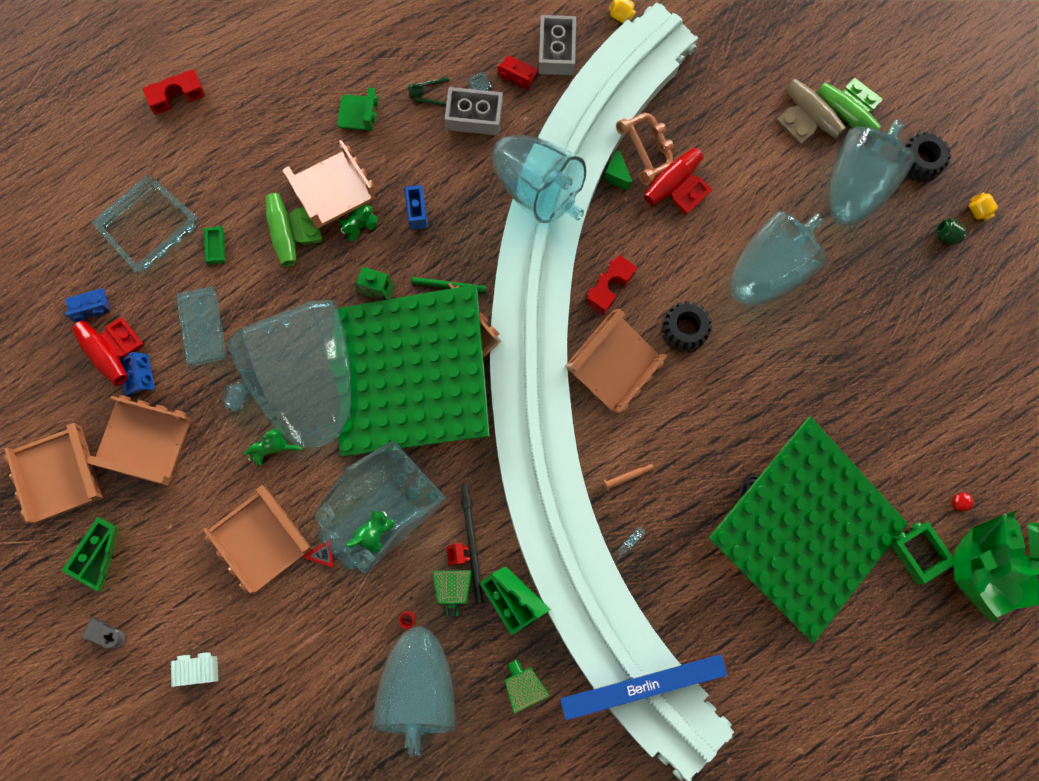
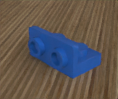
(87, 305)
(139, 374)

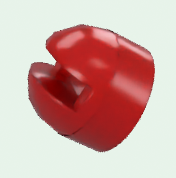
(405, 623)

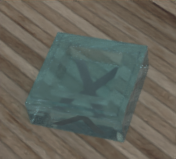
(479, 82)

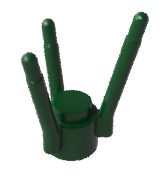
(416, 90)

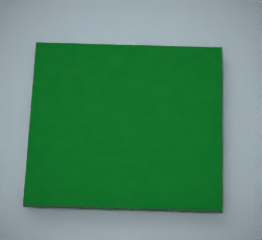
(414, 371)
(809, 530)

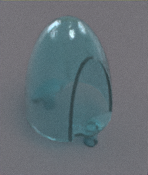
(867, 172)
(539, 176)
(777, 260)
(415, 690)

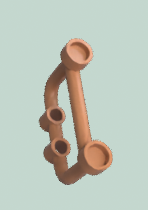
(665, 146)

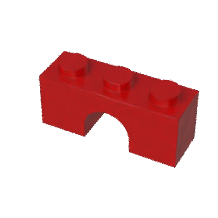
(160, 93)
(619, 271)

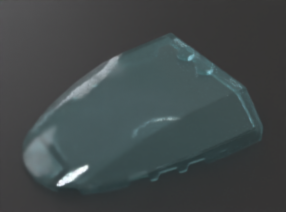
(298, 371)

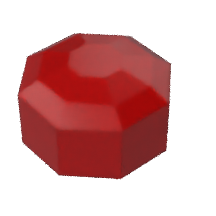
(962, 502)

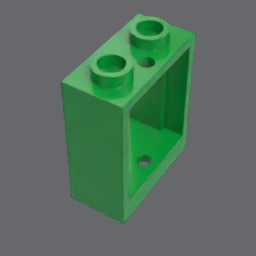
(908, 561)

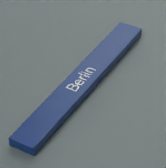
(643, 687)

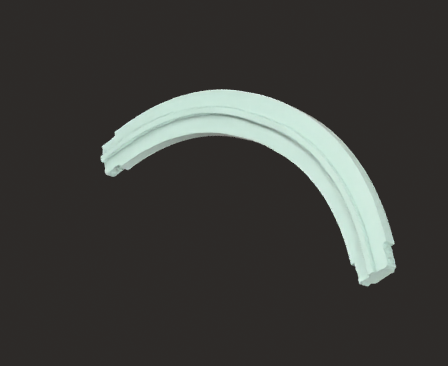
(534, 411)

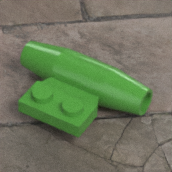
(852, 103)
(288, 228)

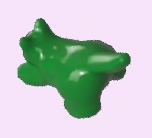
(359, 219)
(271, 443)
(369, 534)

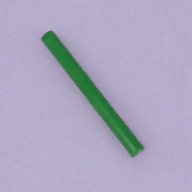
(443, 284)

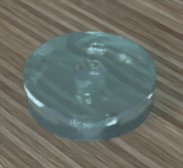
(635, 536)

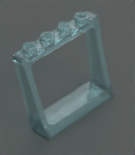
(128, 200)

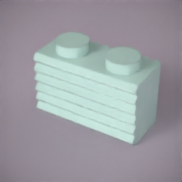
(194, 671)

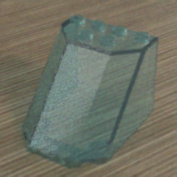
(382, 483)

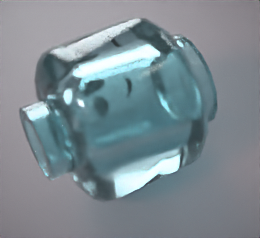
(235, 396)

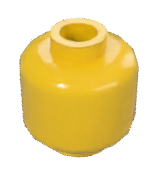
(622, 10)
(983, 206)

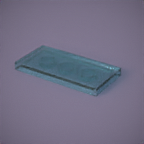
(201, 326)

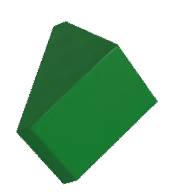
(617, 172)

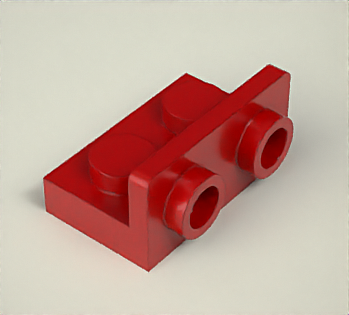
(517, 72)

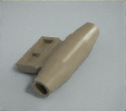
(809, 114)

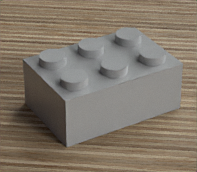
(557, 45)
(473, 111)

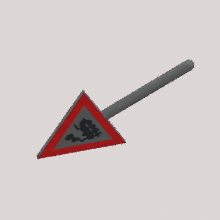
(321, 555)

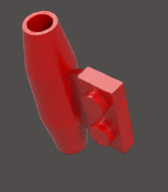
(680, 183)
(106, 349)

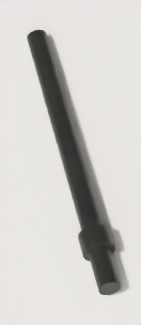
(467, 504)

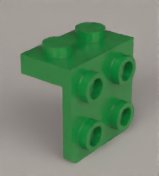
(358, 111)

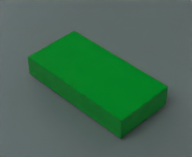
(214, 245)

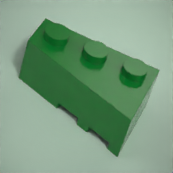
(94, 555)
(513, 600)

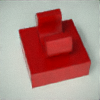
(456, 555)

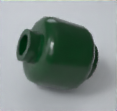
(951, 231)

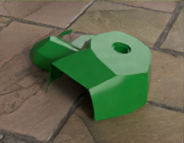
(995, 570)

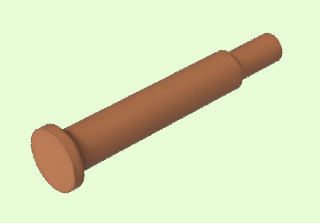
(626, 477)

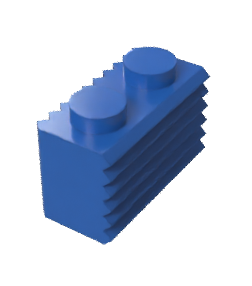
(416, 207)

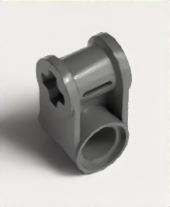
(101, 633)

